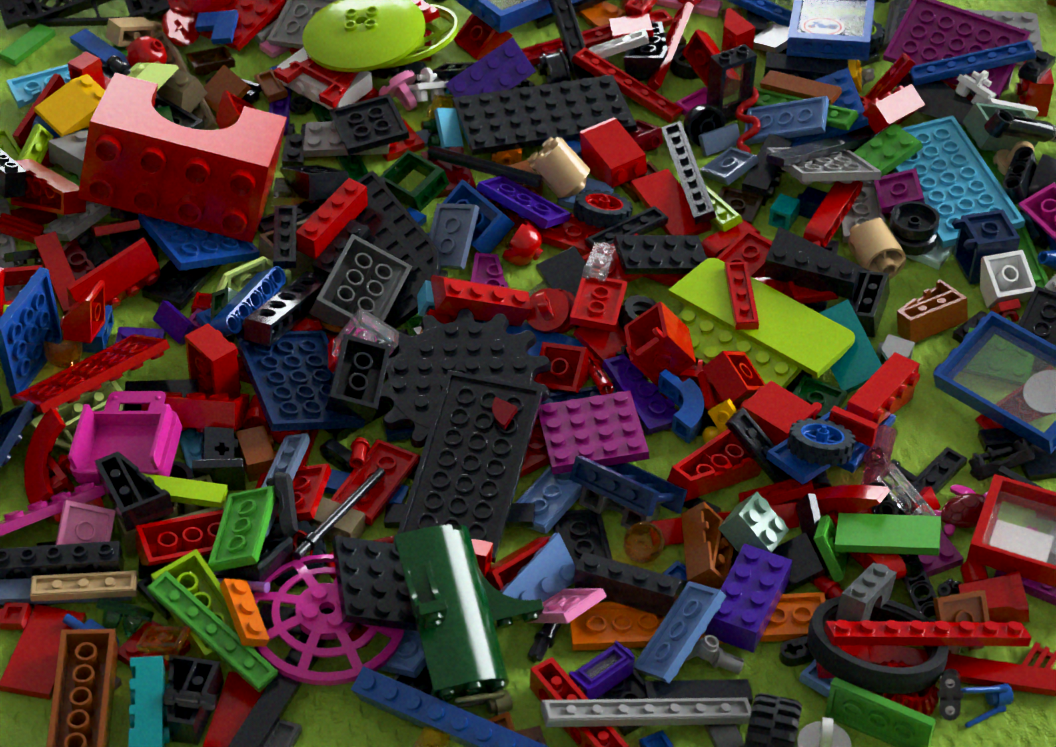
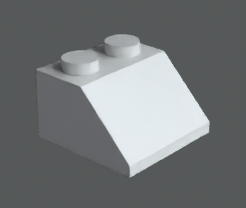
(1005, 278)

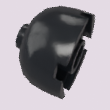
(701, 120)

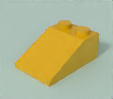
(71, 105)

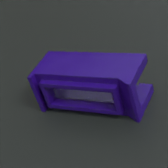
(604, 671)

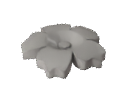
(867, 75)

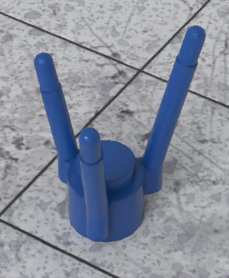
(995, 695)

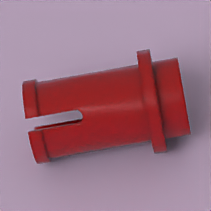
(359, 449)

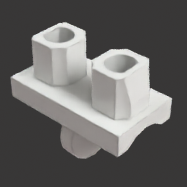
(967, 84)
(420, 89)

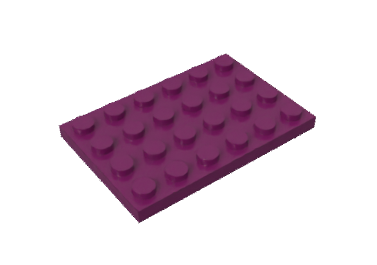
(943, 31)

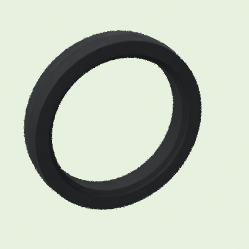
(869, 675)

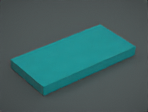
(860, 359)

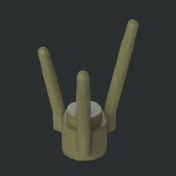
(496, 702)

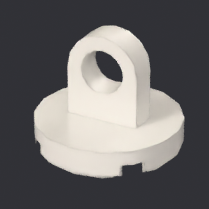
(823, 734)

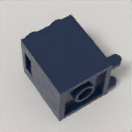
(982, 236)

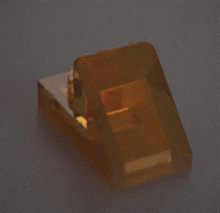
(164, 640)

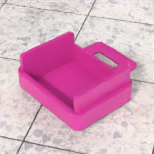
(141, 436)

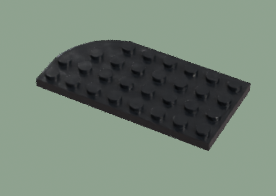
(402, 237)

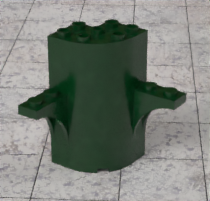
(457, 611)

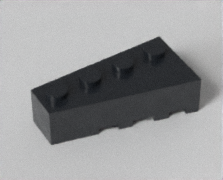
(810, 265)

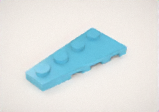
(29, 87)

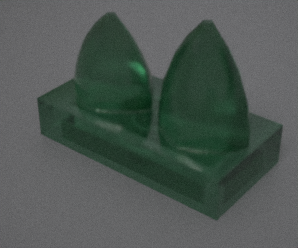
(132, 615)

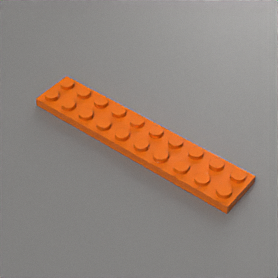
(634, 628)

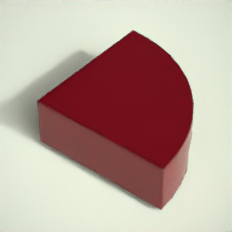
(503, 412)

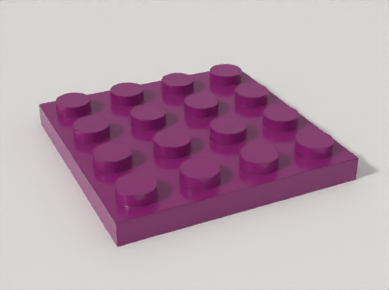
(593, 427)

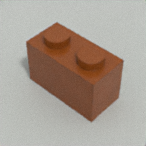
(256, 451)

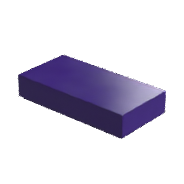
(173, 322)

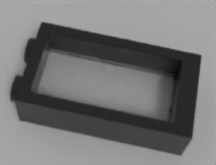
(731, 80)

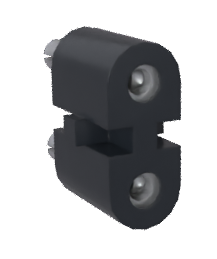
(950, 694)

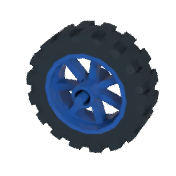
(821, 442)

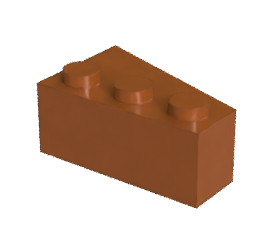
(932, 313)
(705, 547)

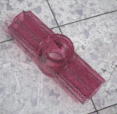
(879, 455)

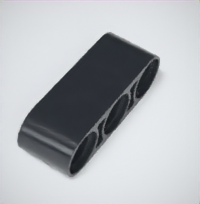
(1020, 174)

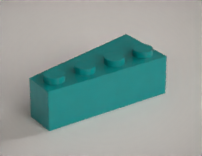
(147, 706)

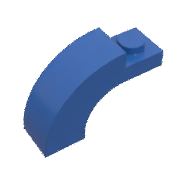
(690, 401)

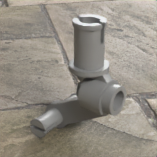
(709, 649)

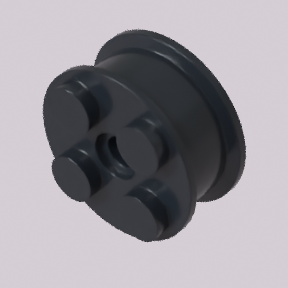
(553, 67)

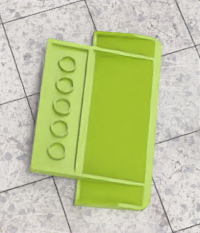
(788, 333)

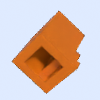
(507, 157)

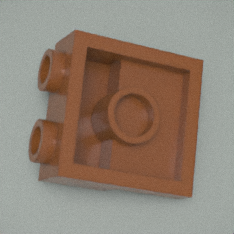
(962, 607)

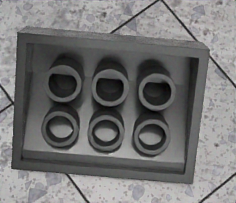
(362, 279)

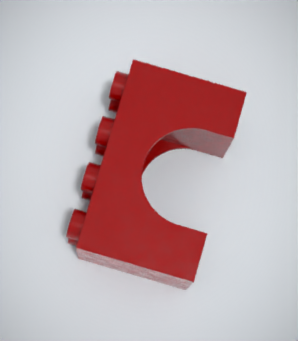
(175, 171)

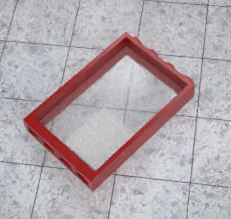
(1017, 530)

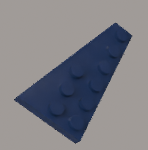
(11, 428)

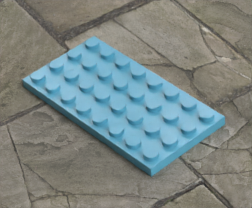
(955, 177)

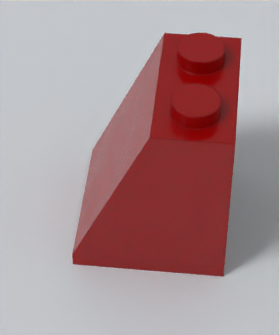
(612, 153)

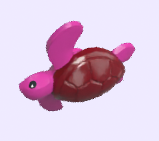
(961, 510)

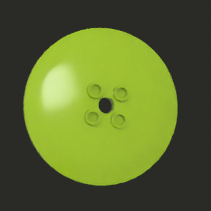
(344, 44)

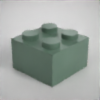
(754, 524)

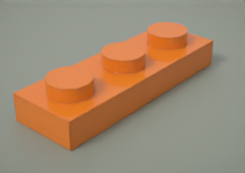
(244, 612)

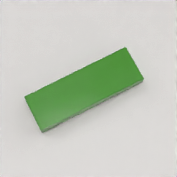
(27, 44)

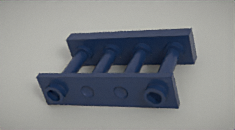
(628, 485)

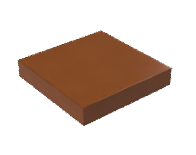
(221, 81)

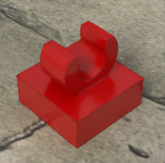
(1008, 308)

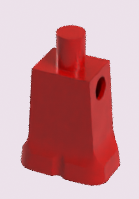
(1004, 597)

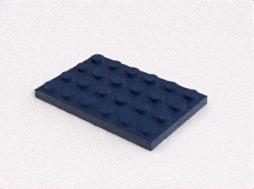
(293, 381)

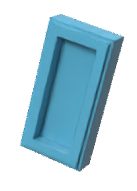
(448, 127)

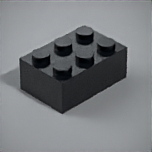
(358, 377)

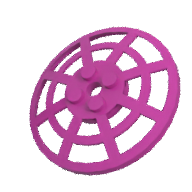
(319, 626)

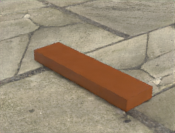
(799, 86)

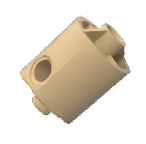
(560, 167)
(876, 247)

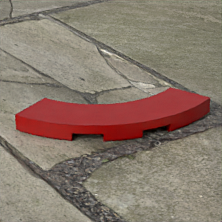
(42, 442)

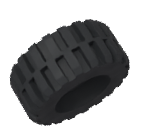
(773, 721)

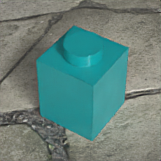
(784, 212)

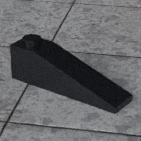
(645, 59)
(940, 99)

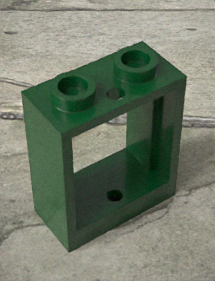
(426, 191)

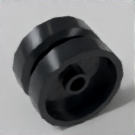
(915, 227)

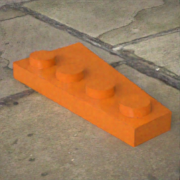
(601, 13)

